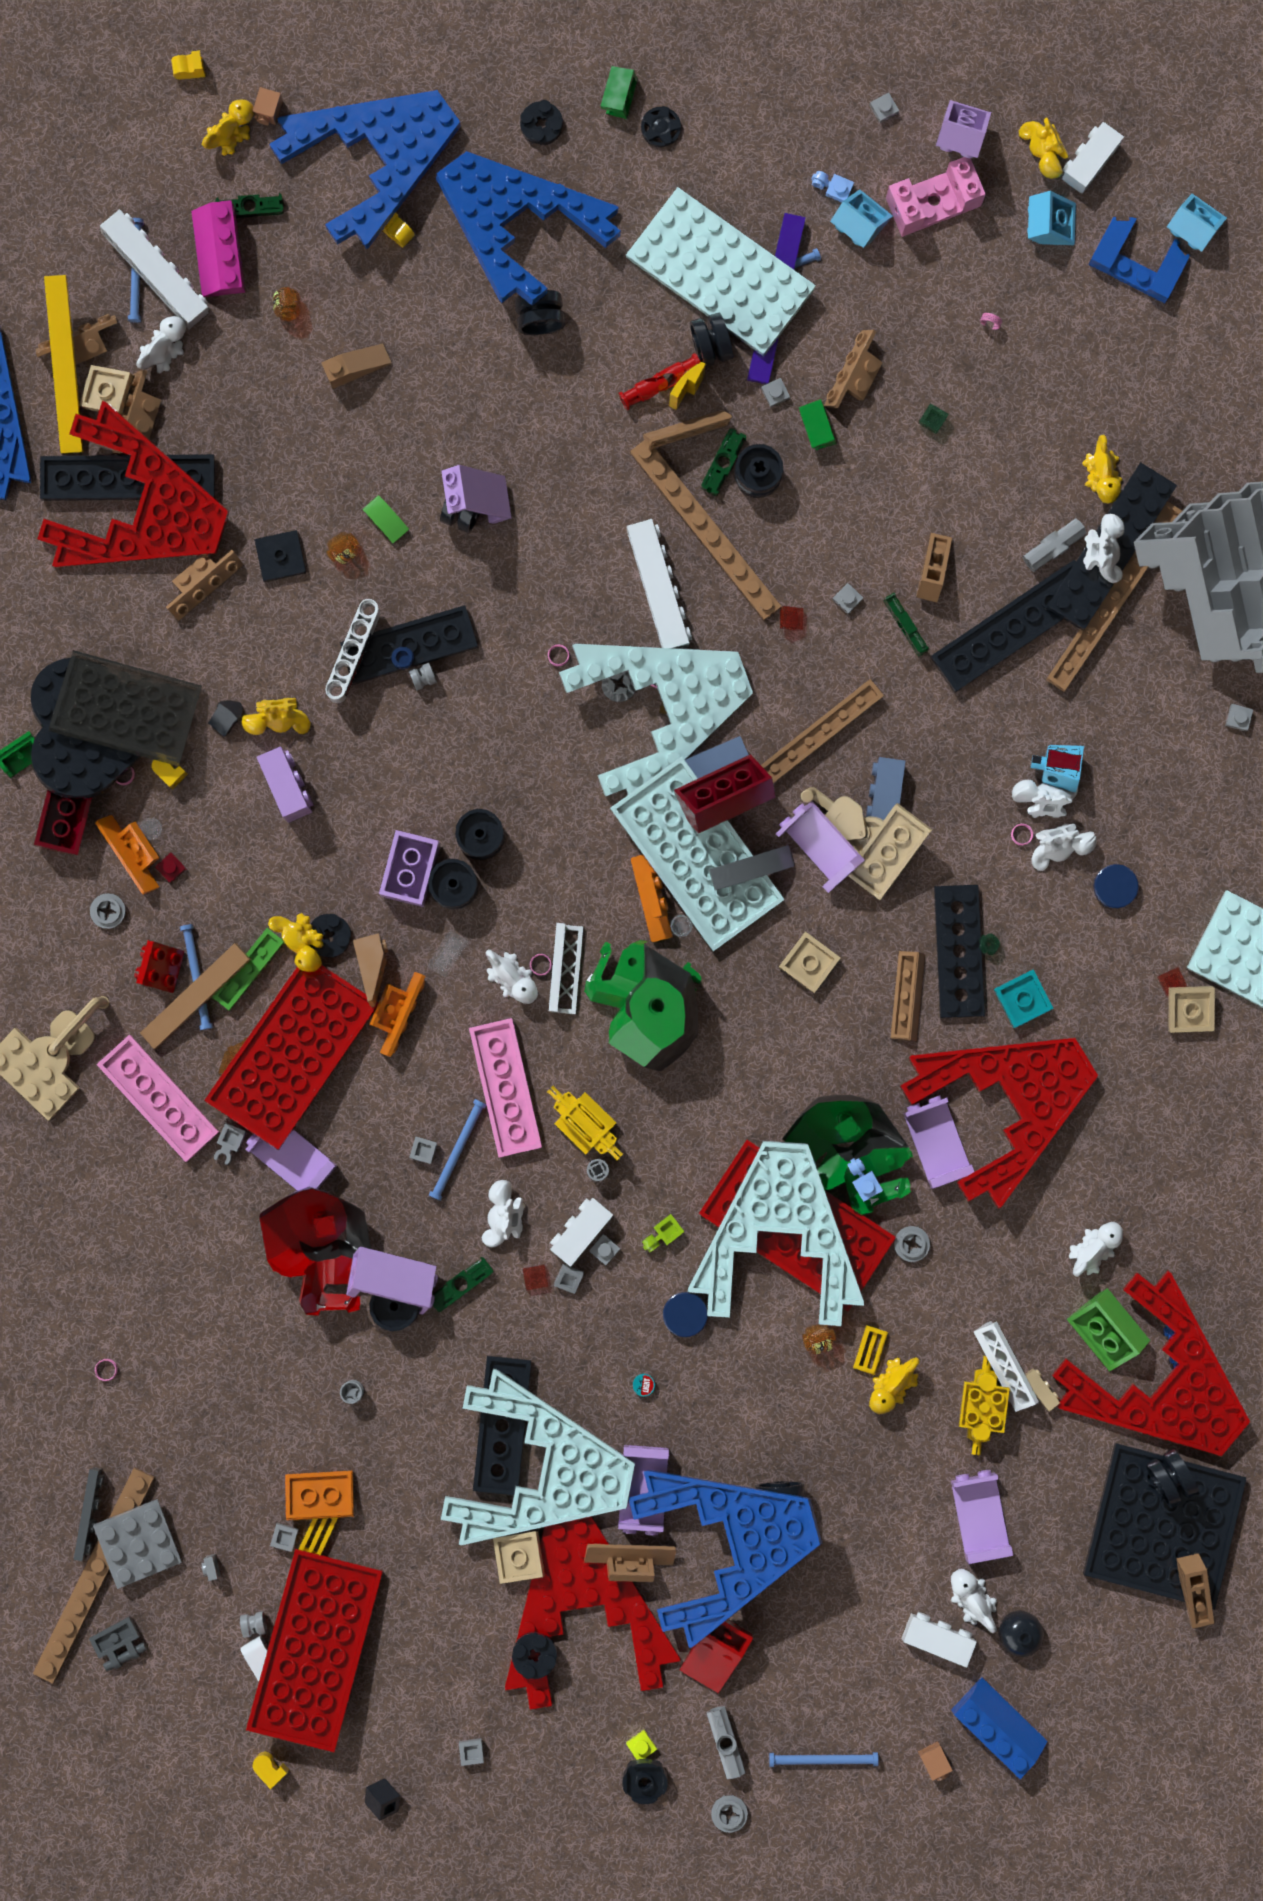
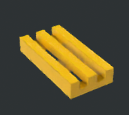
(861, 1348)
(311, 1549)

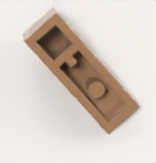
(355, 364)
(934, 567)
(372, 963)
(1195, 1590)

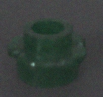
(994, 941)

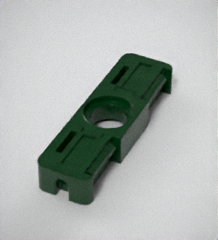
(264, 205)
(716, 475)
(904, 621)
(448, 1294)

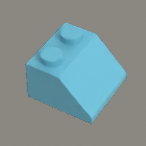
(860, 218)
(1051, 219)
(1196, 222)

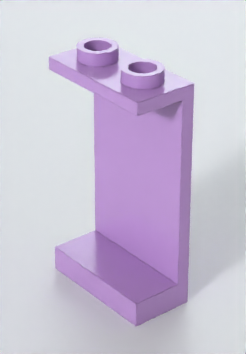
(476, 492)
(822, 843)
(937, 1142)
(295, 1162)
(392, 1278)
(645, 1459)
(980, 1517)

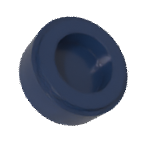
(402, 658)

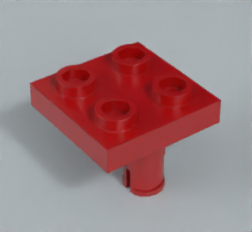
(159, 966)

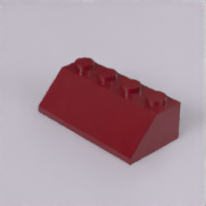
(725, 793)
(62, 823)

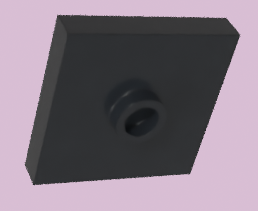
(280, 556)

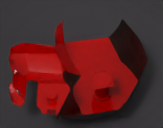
(308, 1224)

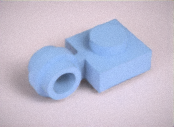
(838, 187)
(867, 1184)

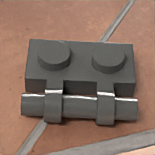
(115, 1637)

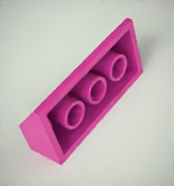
(218, 249)

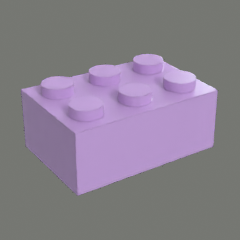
(963, 129)
(285, 784)
(409, 868)

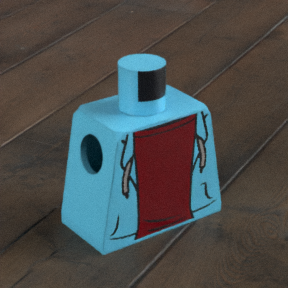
(1060, 766)

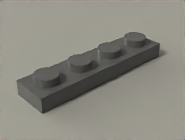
(90, 1505)

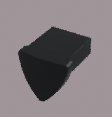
(226, 716)

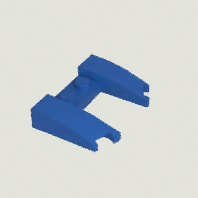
(1154, 284)

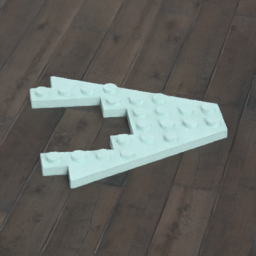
(695, 687)
(781, 1196)
(577, 1476)

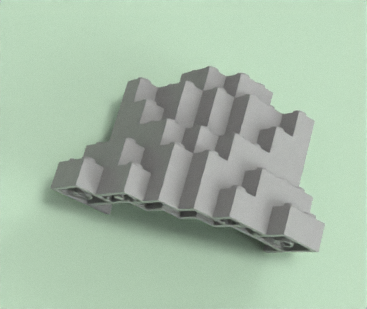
(1219, 561)

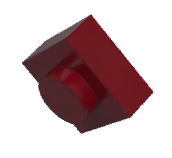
(170, 867)

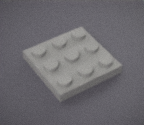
(137, 1543)

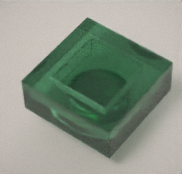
(933, 418)

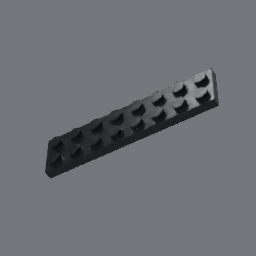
(104, 476)
(1137, 508)
(1000, 633)

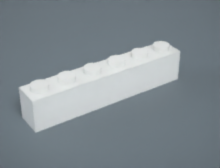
(154, 269)
(657, 585)

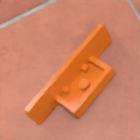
(132, 851)
(652, 900)
(394, 1011)

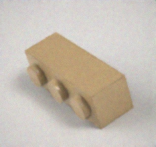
(1042, 1390)

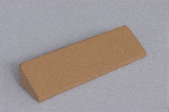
(687, 429)
(907, 995)

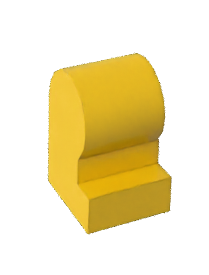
(188, 66)
(398, 231)
(168, 774)
(267, 1770)

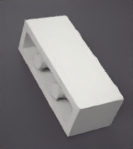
(1091, 157)
(580, 1231)
(939, 1639)

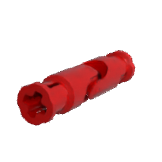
(651, 386)

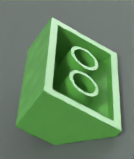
(1108, 1330)

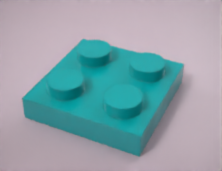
(1023, 999)

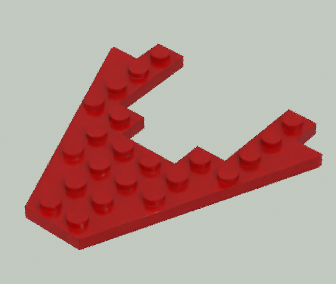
(173, 514)
(1041, 1083)
(1193, 1402)
(576, 1585)

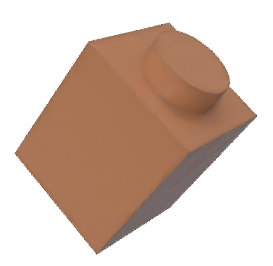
(267, 106)
(935, 1761)

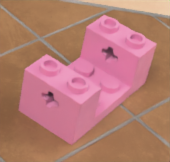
(957, 190)

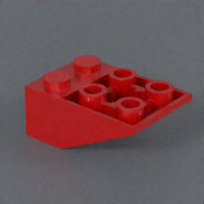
(717, 1655)

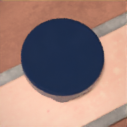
(1115, 886)
(685, 1314)

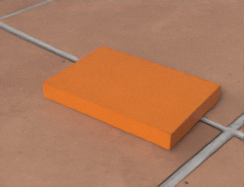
(319, 1495)

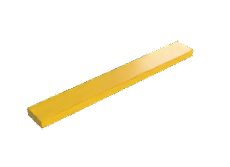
(63, 360)

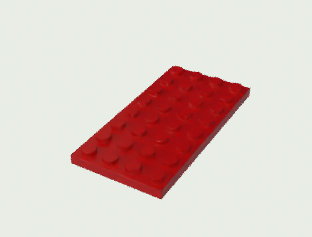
(291, 1054)
(862, 1238)
(314, 1650)

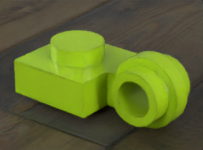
(667, 1230)

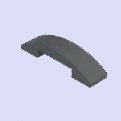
(751, 867)

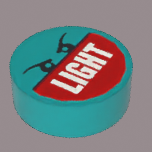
(643, 1384)

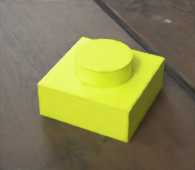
(641, 1745)

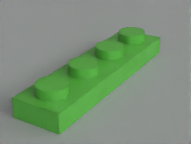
(260, 955)

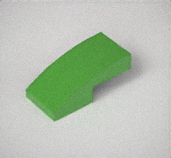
(385, 519)

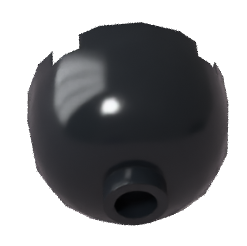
(1021, 1633)

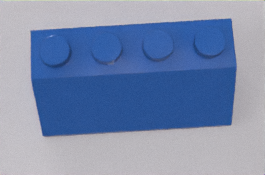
(1000, 1727)

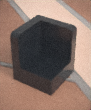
(382, 1799)

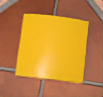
(688, 383)

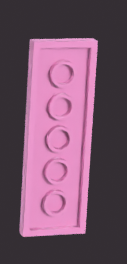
(505, 1087)
(158, 1098)

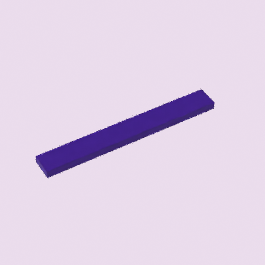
(786, 252)

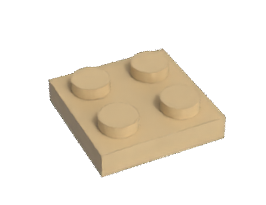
(106, 386)
(809, 962)
(1191, 1009)
(519, 1557)

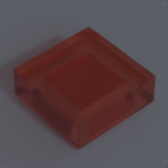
(791, 618)
(1171, 979)
(535, 1277)

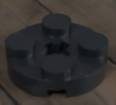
(541, 110)
(341, 938)
(539, 1643)
(644, 1769)

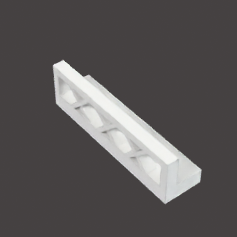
(557, 968)
(1006, 1365)

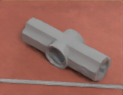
(1054, 544)
(729, 1755)

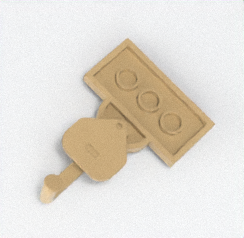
(888, 842)
(34, 1069)

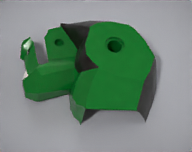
(655, 1005)
(878, 1145)

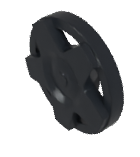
(660, 126)

